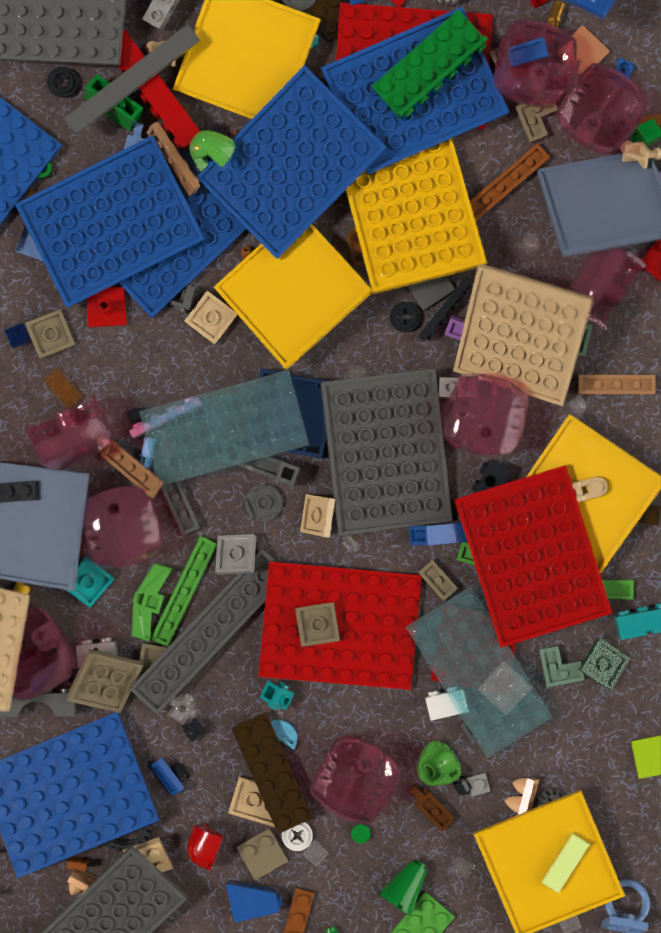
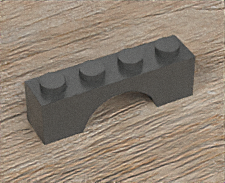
(274, 469)
(54, 699)

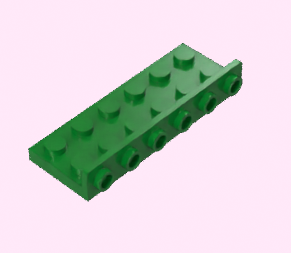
(430, 65)

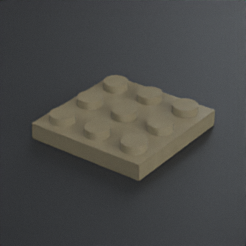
(104, 681)

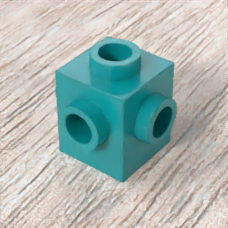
(277, 695)

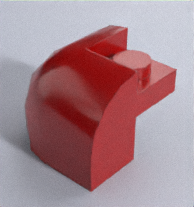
(203, 845)

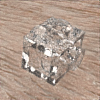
(180, 714)

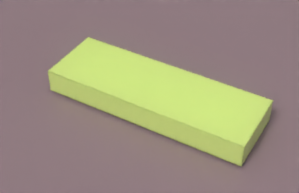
(565, 862)

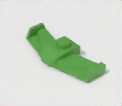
(148, 600)

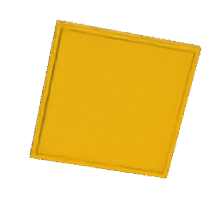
(245, 53)
(295, 297)
(629, 482)
(524, 849)

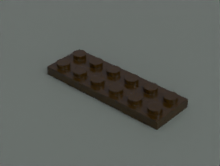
(272, 772)

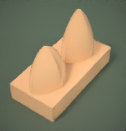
(528, 789)
(79, 881)

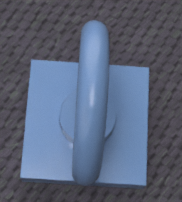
(626, 922)

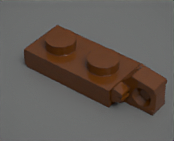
(432, 808)

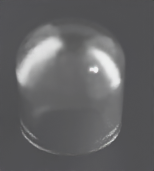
(578, 404)

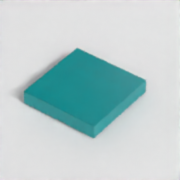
(90, 581)

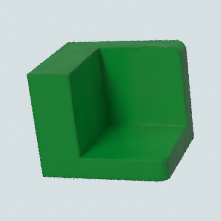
(647, 133)

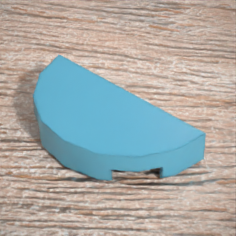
(285, 732)

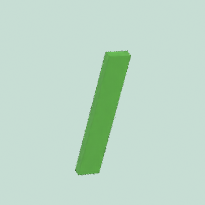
(184, 591)

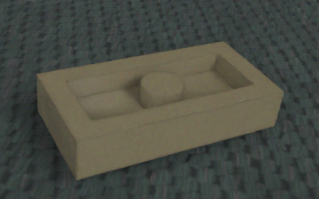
(437, 580)

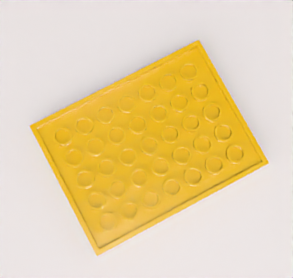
(415, 220)

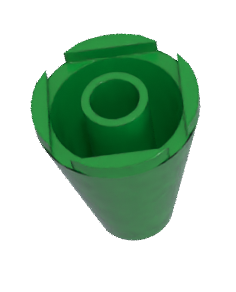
(405, 887)

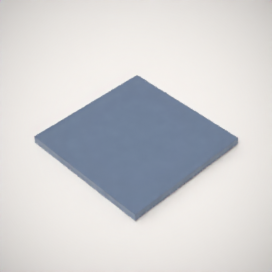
(602, 203)
(43, 536)

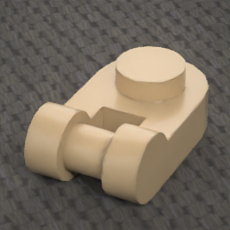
(596, 486)

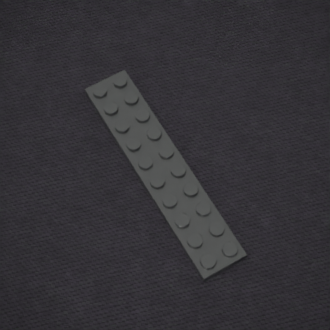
(203, 636)

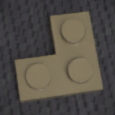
(531, 120)

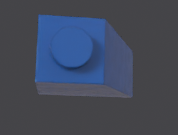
(437, 534)
(252, 901)

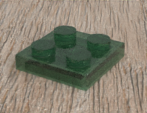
(604, 664)

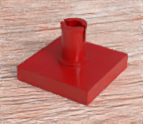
(107, 308)

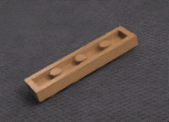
(174, 160)
(616, 384)
(132, 468)

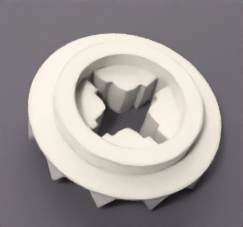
(296, 844)

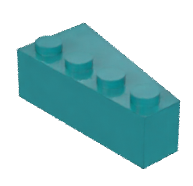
(638, 622)

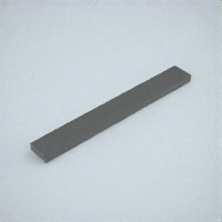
(132, 79)

